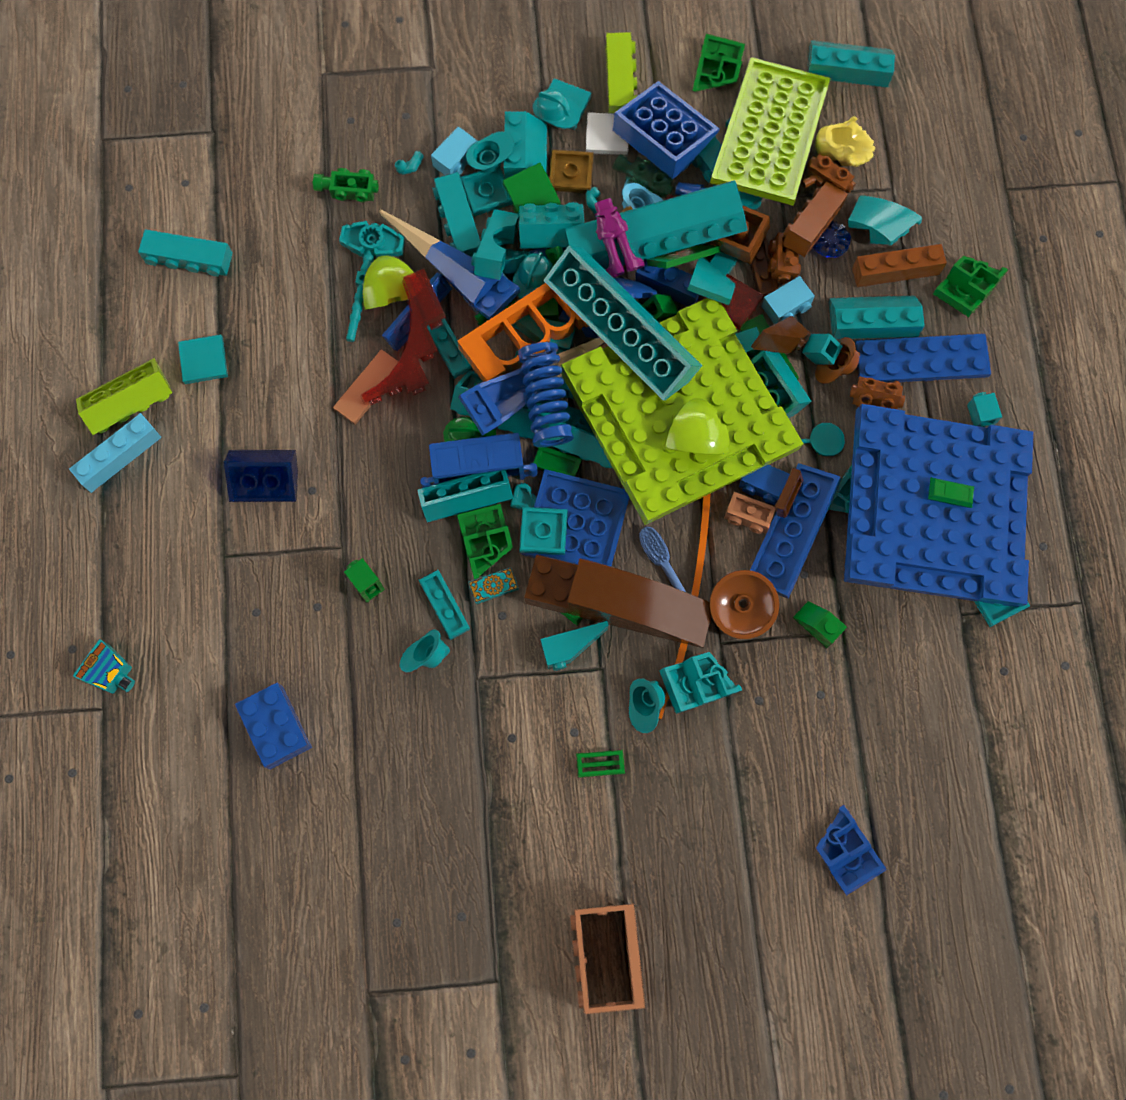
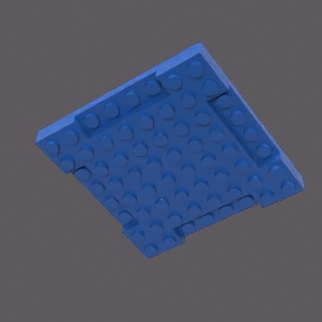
(930, 545)

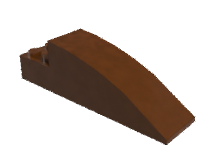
(618, 597)

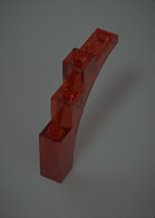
(424, 313)

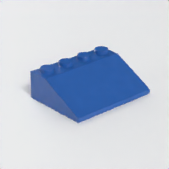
(664, 129)

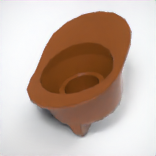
(844, 364)

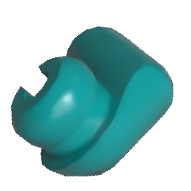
(411, 166)
(591, 196)

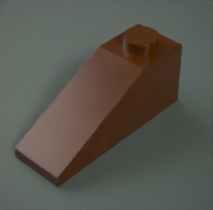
(782, 337)

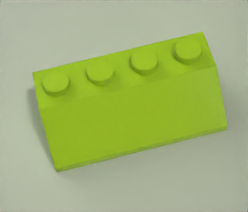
(123, 397)

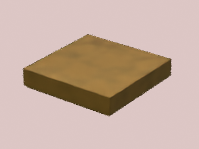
(571, 171)

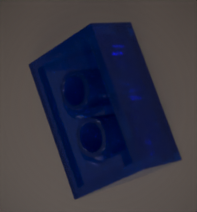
(261, 475)

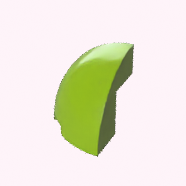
(384, 282)
(698, 430)

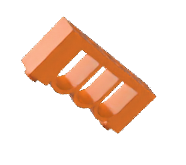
(482, 358)

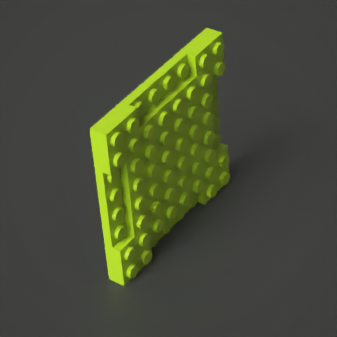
(635, 421)

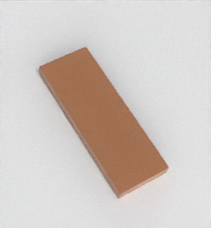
(351, 404)

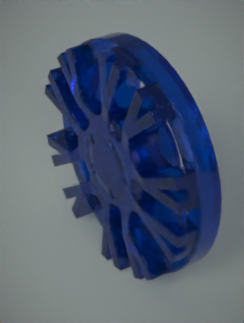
(831, 239)

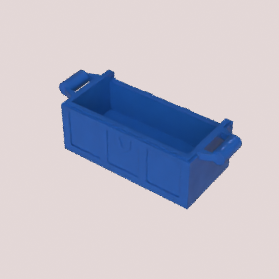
(475, 456)

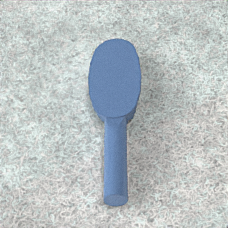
(658, 553)

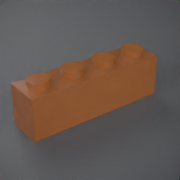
(814, 219)
(899, 265)

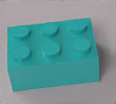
(545, 224)

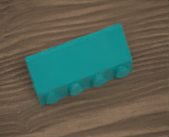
(852, 63)
(876, 317)

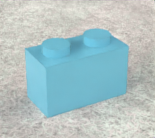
(451, 154)
(788, 300)

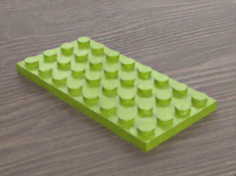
(771, 131)

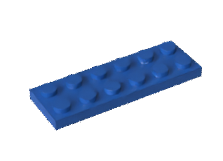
(924, 358)
(792, 537)

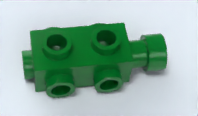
(348, 185)

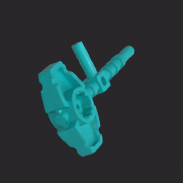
(368, 242)

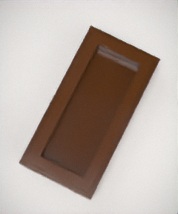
(789, 493)

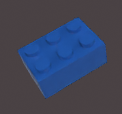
(273, 726)

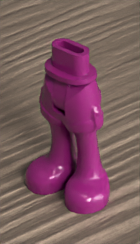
(611, 227)

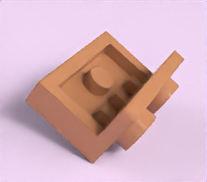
(750, 513)

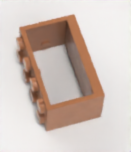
(633, 961)

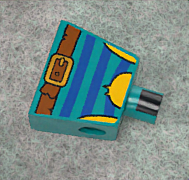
(105, 669)

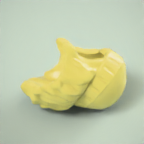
(845, 143)

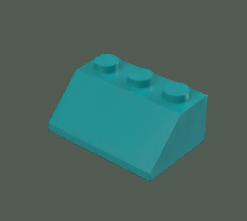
(529, 141)
(789, 392)

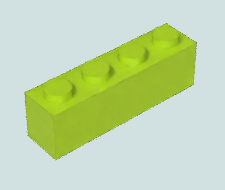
(620, 70)

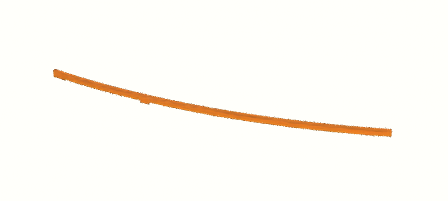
(697, 577)

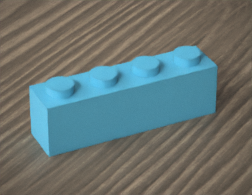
(115, 453)

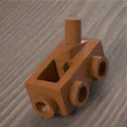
(823, 169)
(783, 264)
(877, 393)

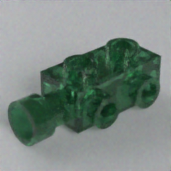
(645, 174)

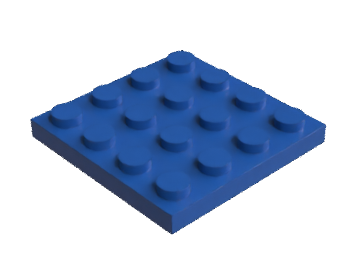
(593, 516)

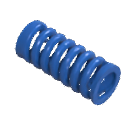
(546, 371)

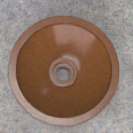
(756, 616)

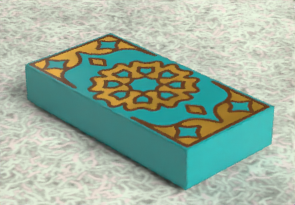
(493, 585)

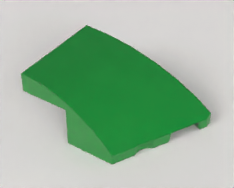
(718, 63)
(530, 187)
(969, 284)
(484, 537)

